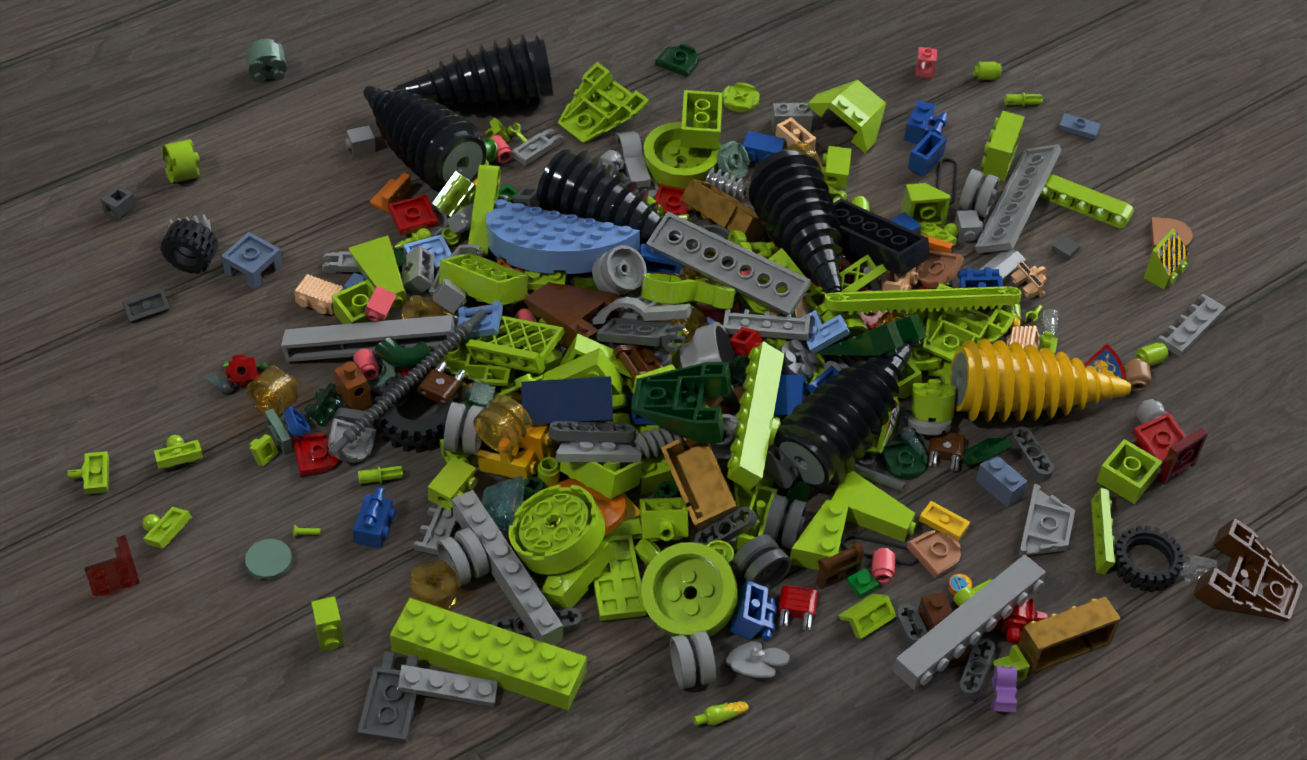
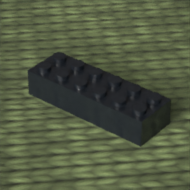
(880, 238)

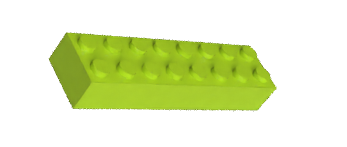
(489, 653)

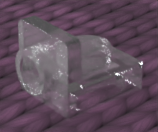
(1196, 567)

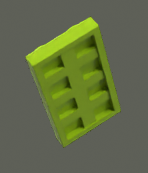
(620, 583)

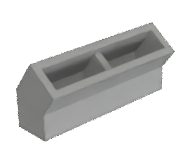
(1005, 262)

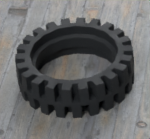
(1155, 539)

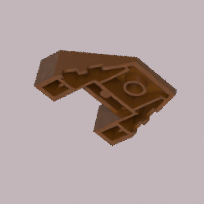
(570, 308)
(1252, 580)

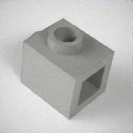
(360, 141)
(968, 225)
(449, 295)

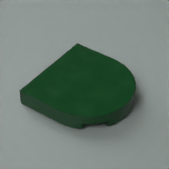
(678, 59)
(985, 449)
(903, 461)

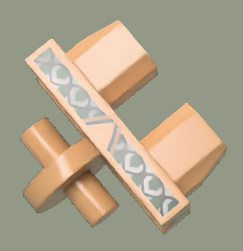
(1033, 278)

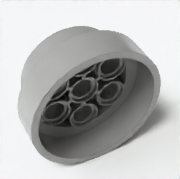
(710, 345)

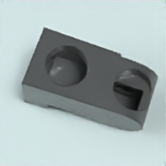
(780, 467)

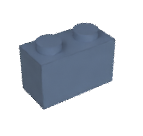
(1001, 480)

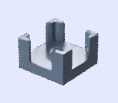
(251, 257)

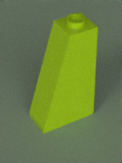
(379, 265)
(874, 508)

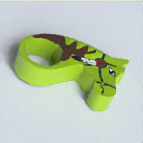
(682, 288)

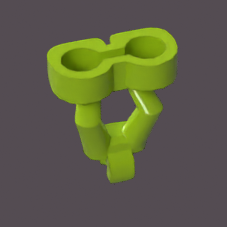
(740, 239)

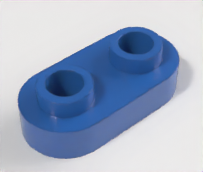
(296, 421)

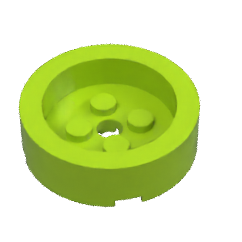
(664, 152)
(558, 547)
(683, 568)

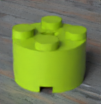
(180, 161)
(933, 401)

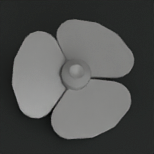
(751, 660)

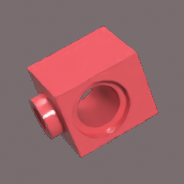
(926, 62)
(379, 304)

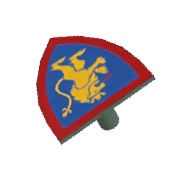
(1107, 362)

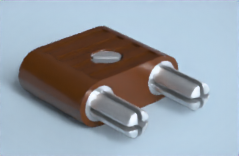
(439, 385)
(947, 447)

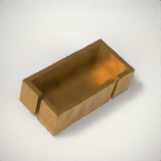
(722, 209)
(700, 481)
(1058, 636)

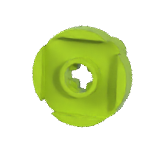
(925, 360)

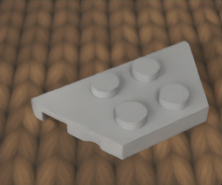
(596, 452)
(1046, 524)

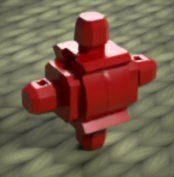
(1015, 622)

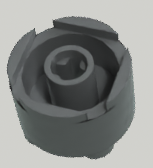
(797, 360)

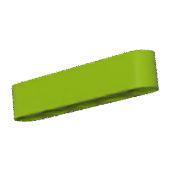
(484, 201)
(1087, 201)

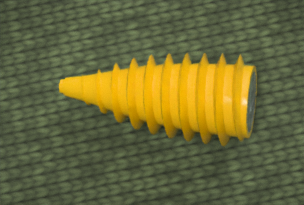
(1025, 381)

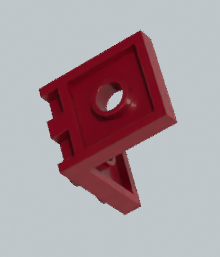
(1181, 455)

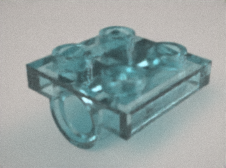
(503, 501)

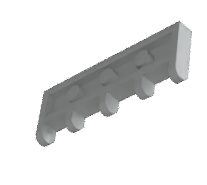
(768, 325)
(1193, 326)
(441, 526)

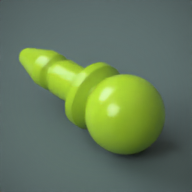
(419, 235)

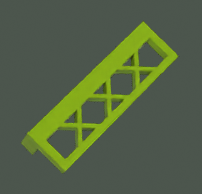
(854, 287)

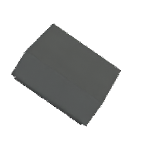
(1065, 247)

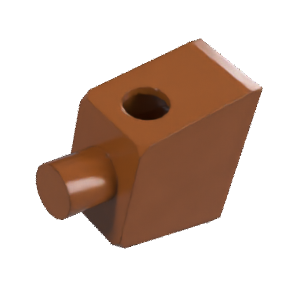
(349, 381)

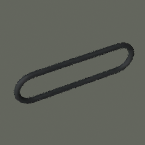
(955, 176)
(881, 542)

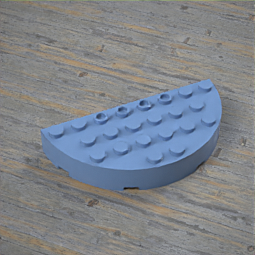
(551, 240)

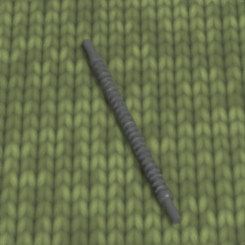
(350, 435)

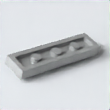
(447, 685)

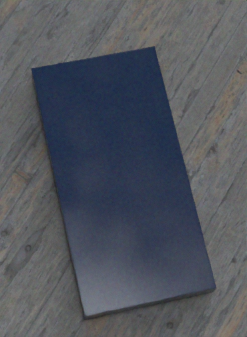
(568, 400)

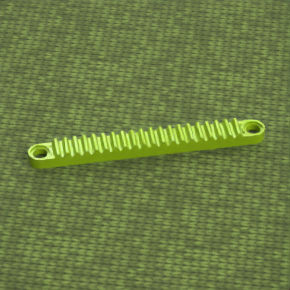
(922, 299)

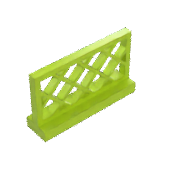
(509, 355)

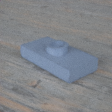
(1079, 126)

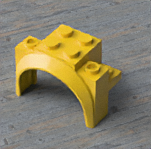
(522, 463)

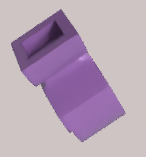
(1004, 686)

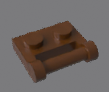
(640, 355)
(840, 565)

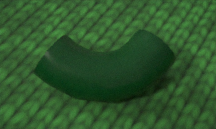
(400, 356)

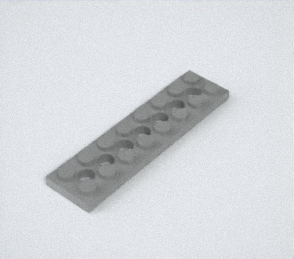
(1018, 199)
(728, 276)

